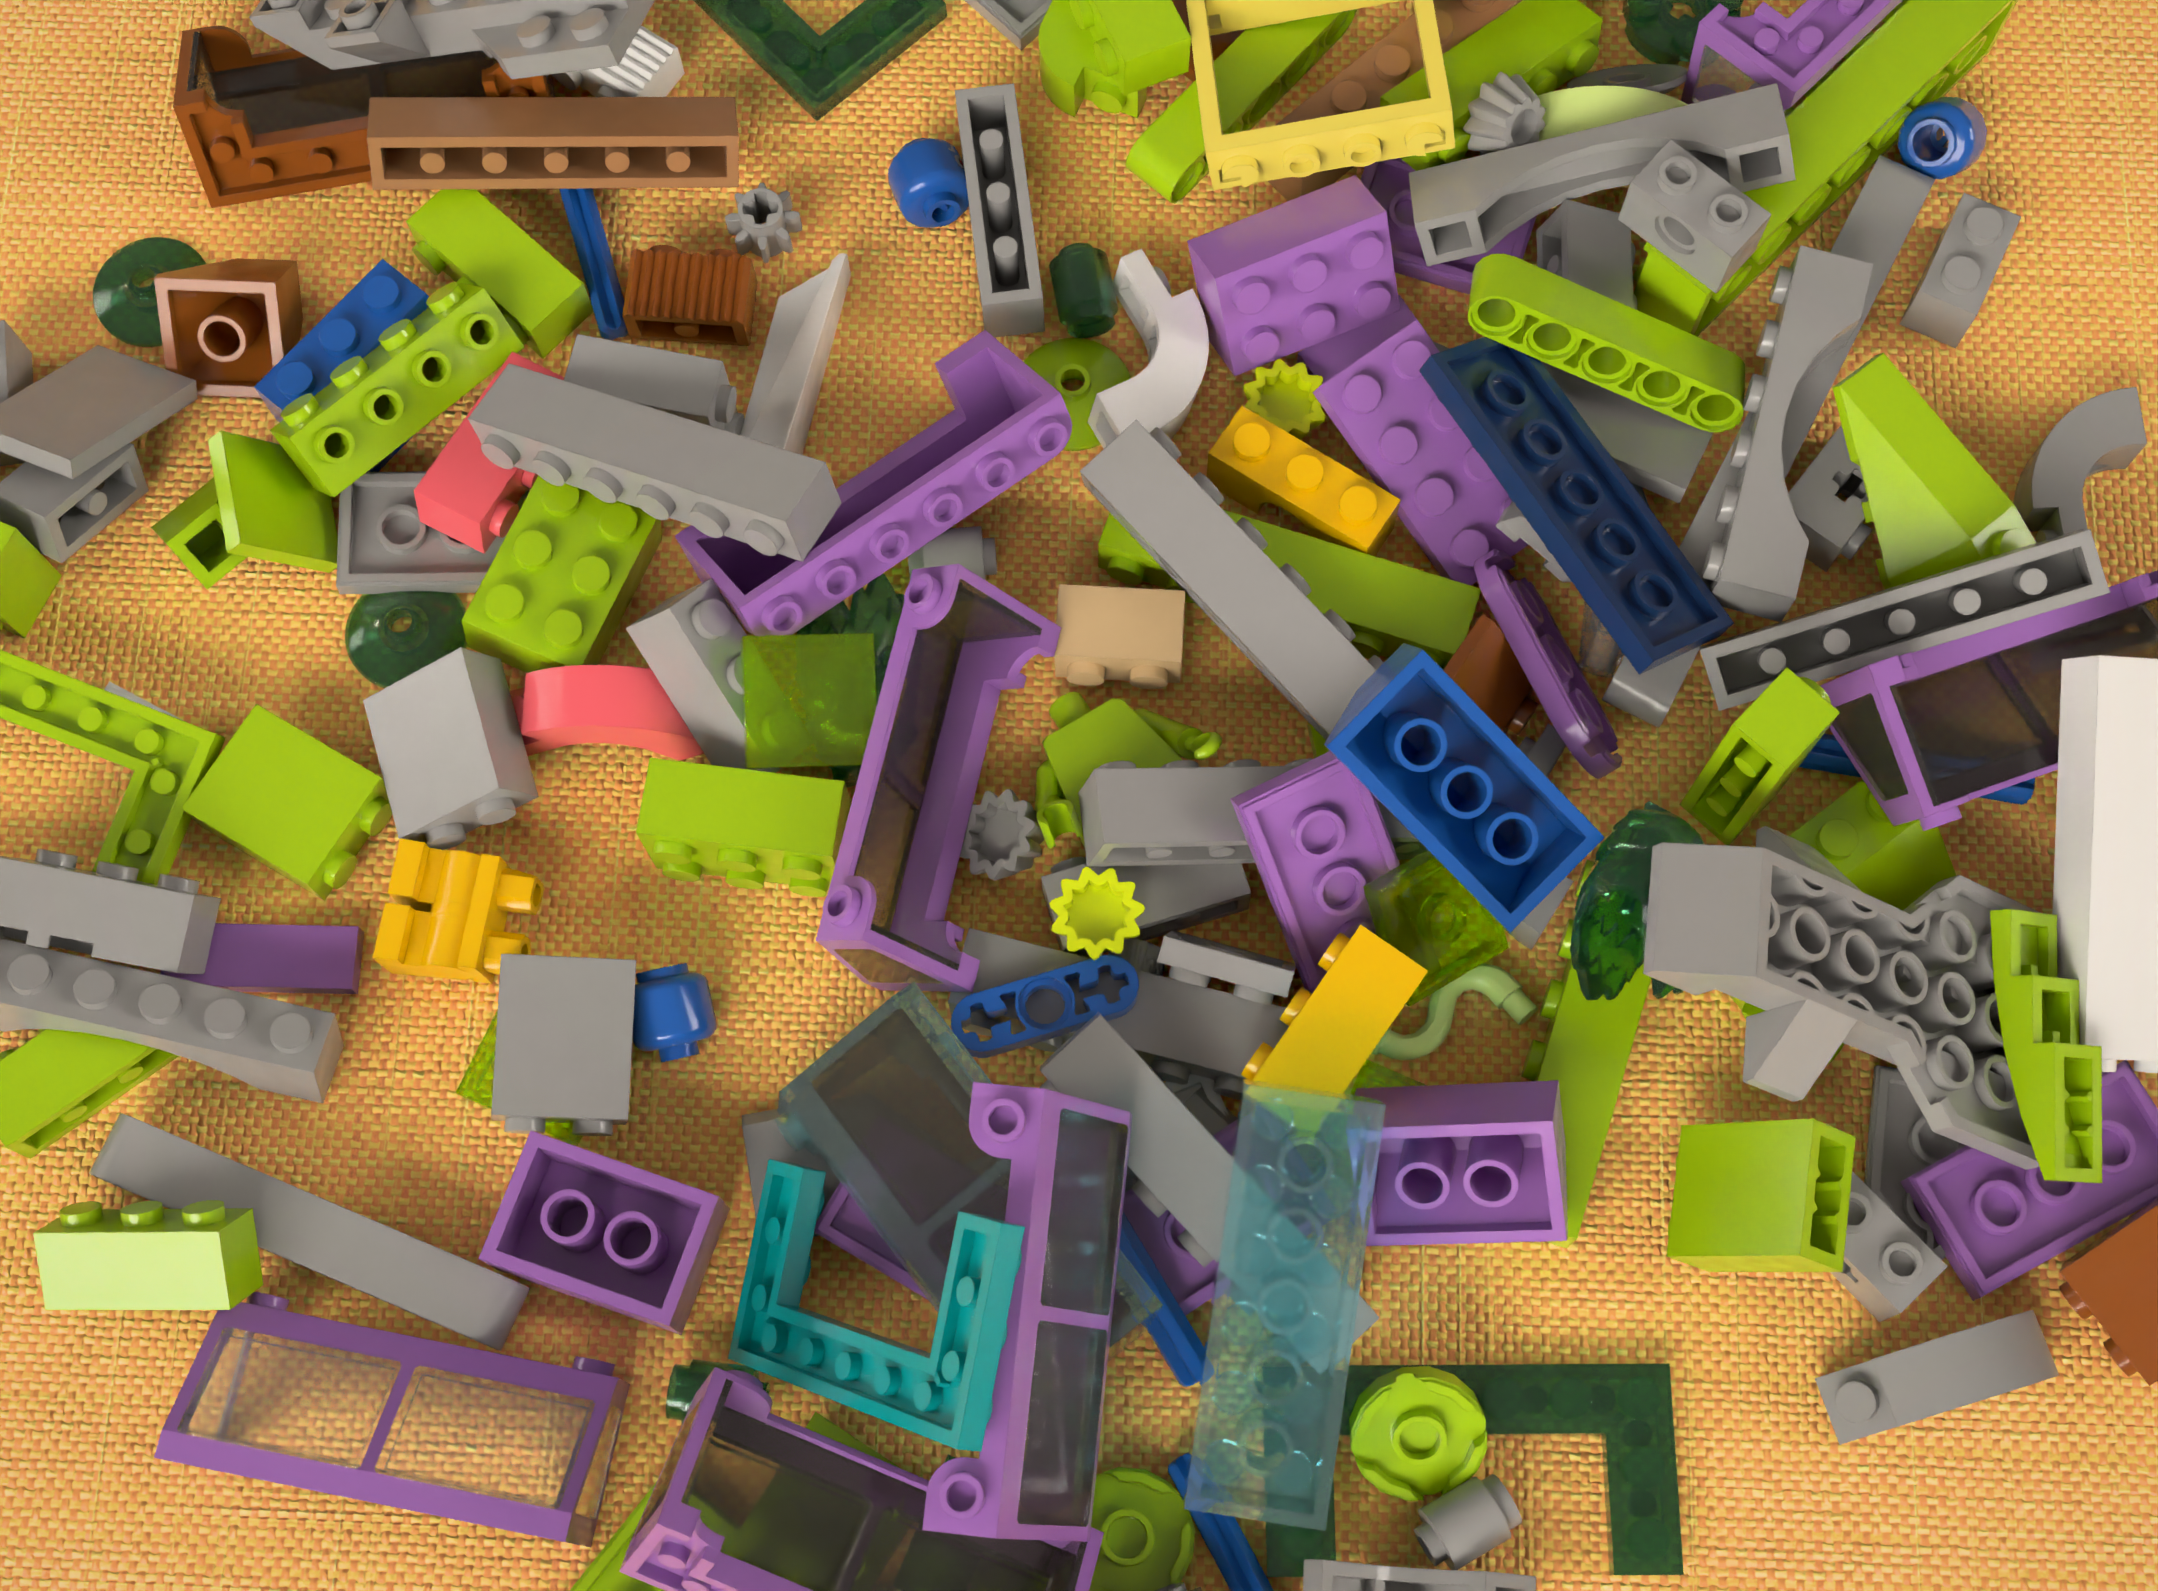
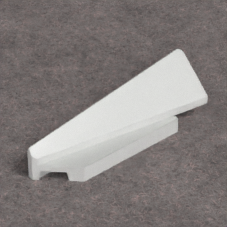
(796, 359)

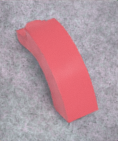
(600, 707)

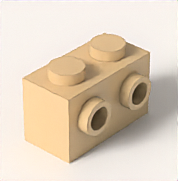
(1119, 635)

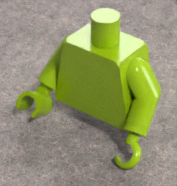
(1098, 737)

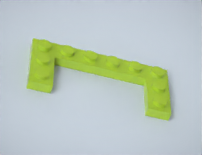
(161, 749)

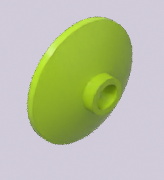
(1084, 361)

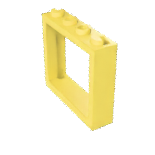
(1321, 142)

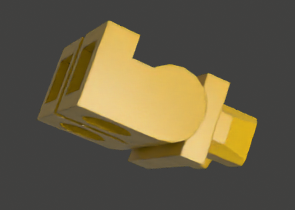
(452, 913)

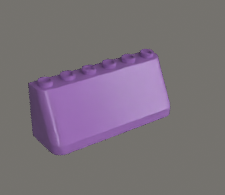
(998, 434)

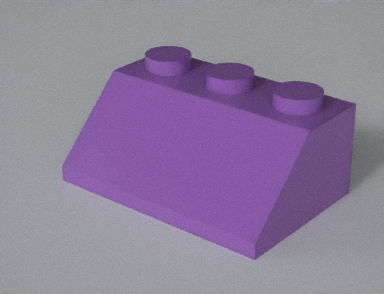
(1470, 1164)

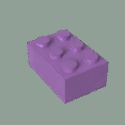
(1295, 274)
(605, 1232)

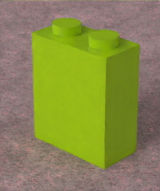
(290, 802)
(1761, 1196)

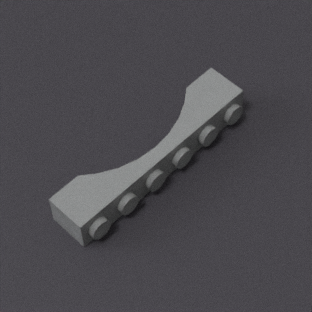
(1481, 199)
(1762, 540)
(237, 1033)

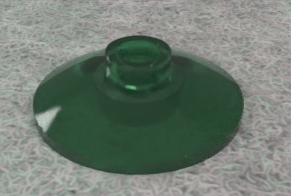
(132, 310)
(391, 656)

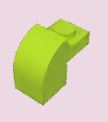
(1071, 69)

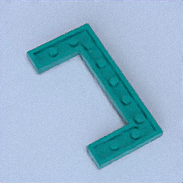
(932, 1393)

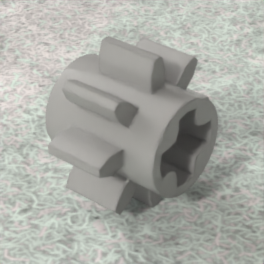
(759, 207)

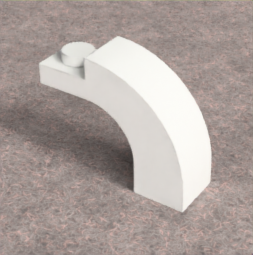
(1176, 349)

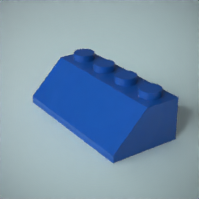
(1460, 785)

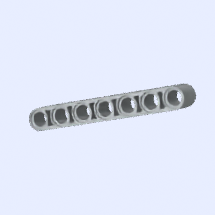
(316, 1232)

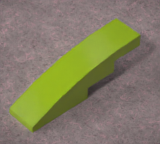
(2050, 1071)

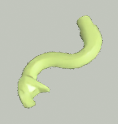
(1486, 979)

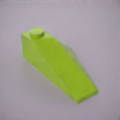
(1922, 485)

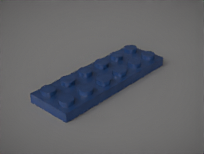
(1577, 501)

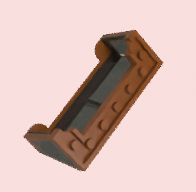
(295, 126)

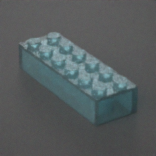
(1284, 1304)

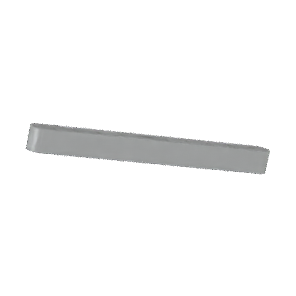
(1870, 234)

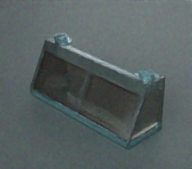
(895, 1131)

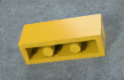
(1343, 1017)

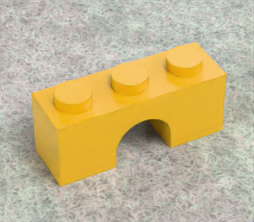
(1266, 464)

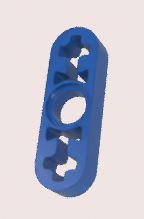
(992, 1003)

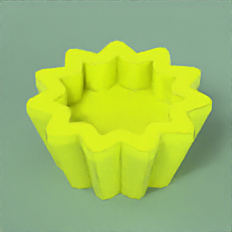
(1286, 397)
(1096, 912)

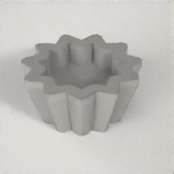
(1504, 115)
(1001, 836)

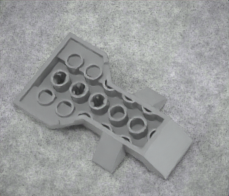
(523, 35)
(1843, 969)

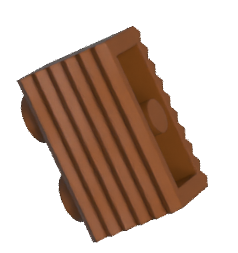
(690, 296)

